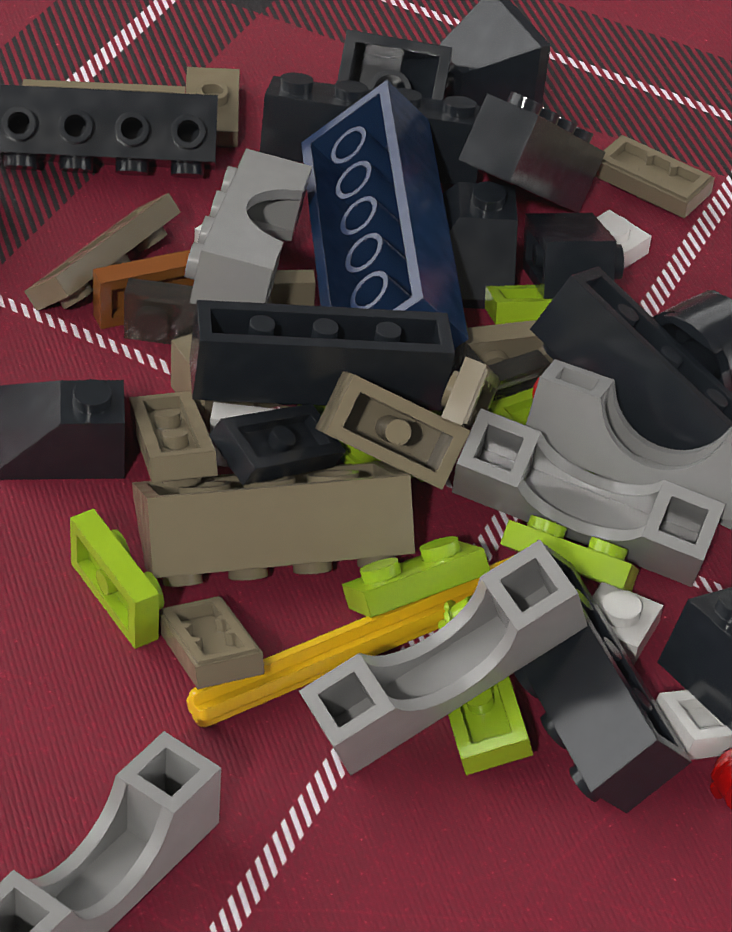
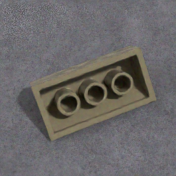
(273, 523)

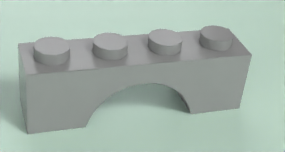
(243, 233)
(586, 426)
(523, 476)
(507, 623)
(148, 825)

